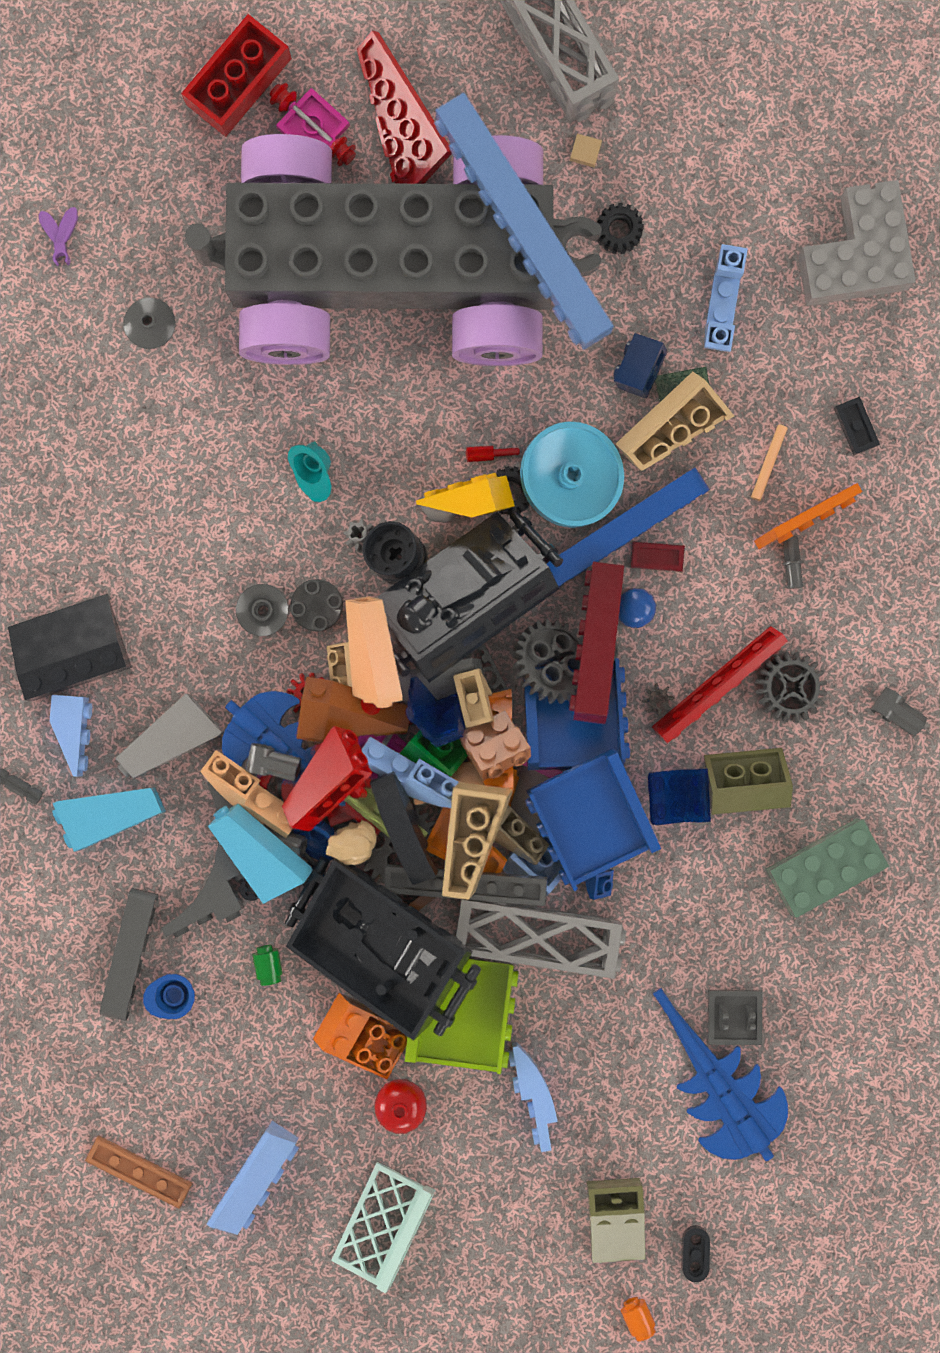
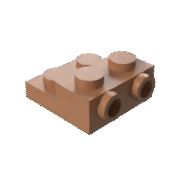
(495, 746)

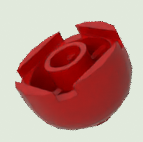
(400, 1106)

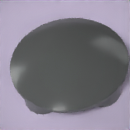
(316, 605)

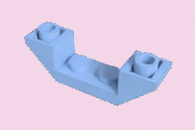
(723, 298)

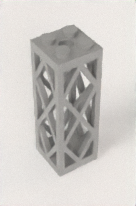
(596, 93)
(605, 948)

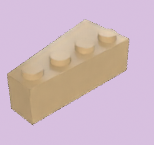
(674, 421)
(472, 831)

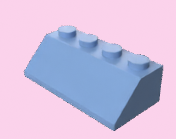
(253, 1179)

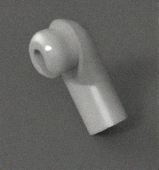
(437, 515)

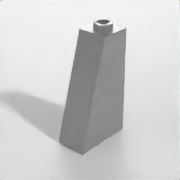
(169, 737)

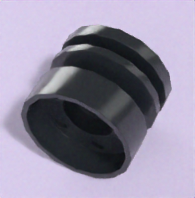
(388, 541)

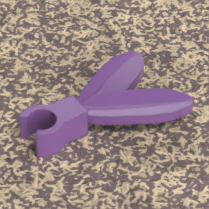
(60, 234)

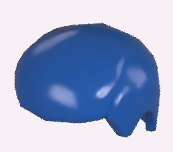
(637, 608)

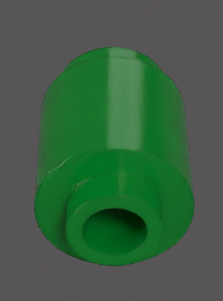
(267, 965)

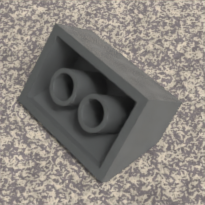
(444, 684)

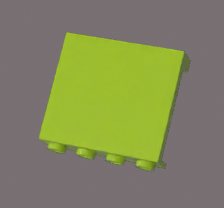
(479, 1026)

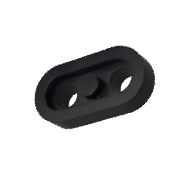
(695, 1252)

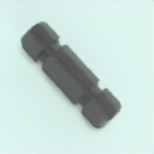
(20, 787)

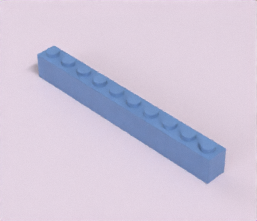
(523, 222)

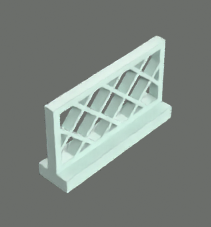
(404, 1235)

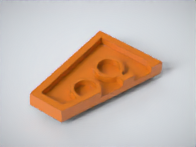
(439, 838)

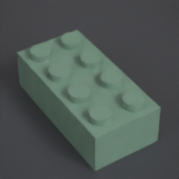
(827, 867)

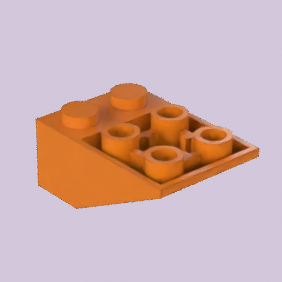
(360, 1037)

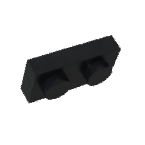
(856, 426)

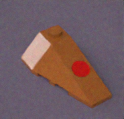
(333, 704)

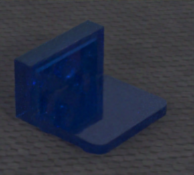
(437, 719)
(679, 796)

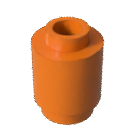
(638, 1318)

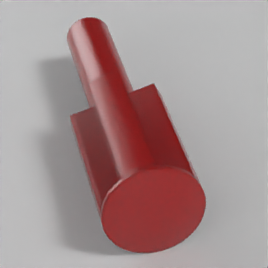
(487, 453)

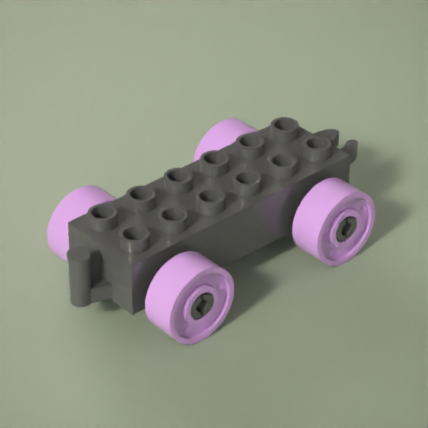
(323, 244)

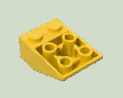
(471, 498)

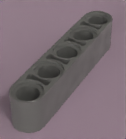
(127, 954)

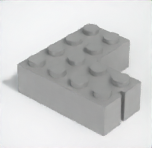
(872, 258)

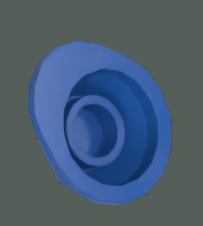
(318, 839)
(169, 997)

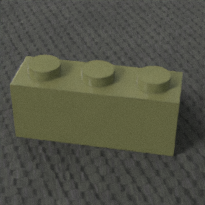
(748, 781)

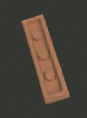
(138, 1172)

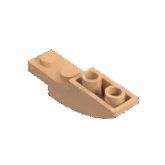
(243, 789)

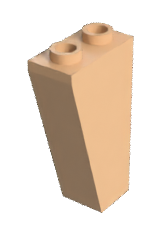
(371, 653)

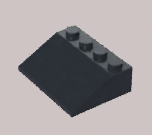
(67, 648)

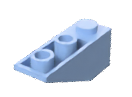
(69, 724)

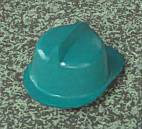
(311, 470)

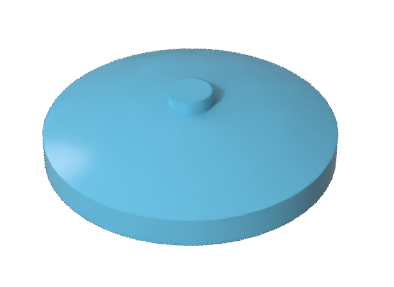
(572, 474)

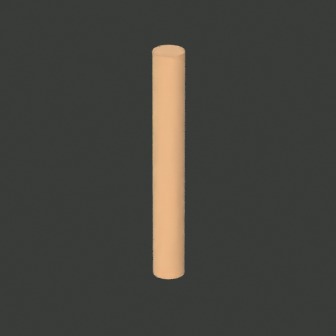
(769, 462)

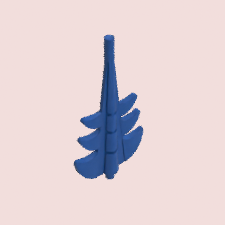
(746, 1124)

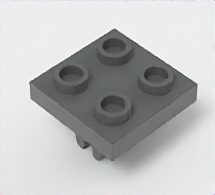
(734, 1017)

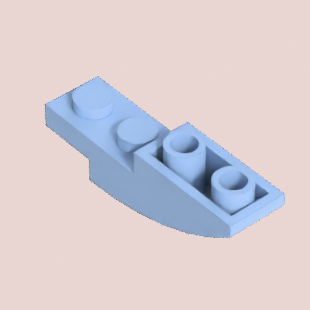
(417, 779)
(532, 1086)

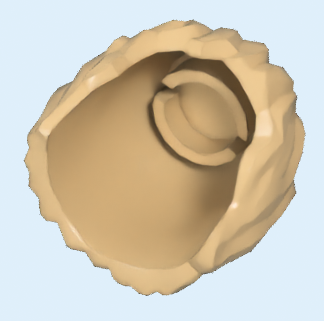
(352, 843)

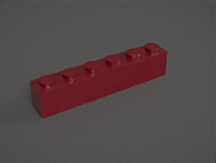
(598, 644)

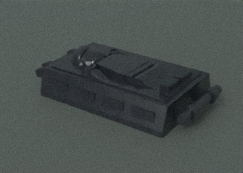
(468, 594)
(379, 949)

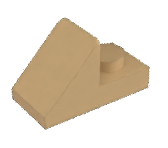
(473, 698)

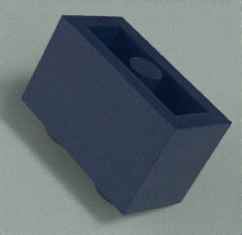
(640, 365)

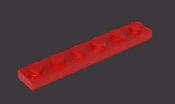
(719, 684)

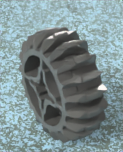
(799, 695)

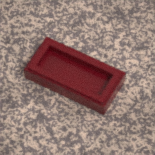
(657, 556)

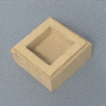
(585, 150)

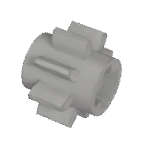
(352, 534)

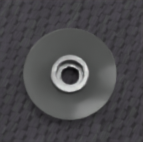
(158, 331)
(252, 600)

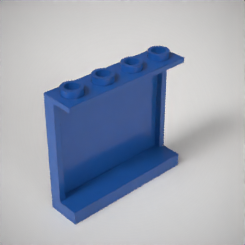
(563, 742)
(591, 818)

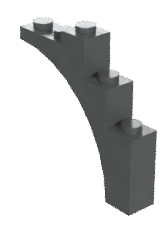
(217, 894)

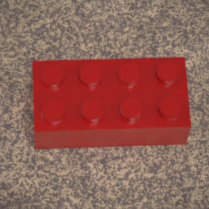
(236, 75)

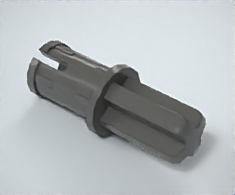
(792, 563)

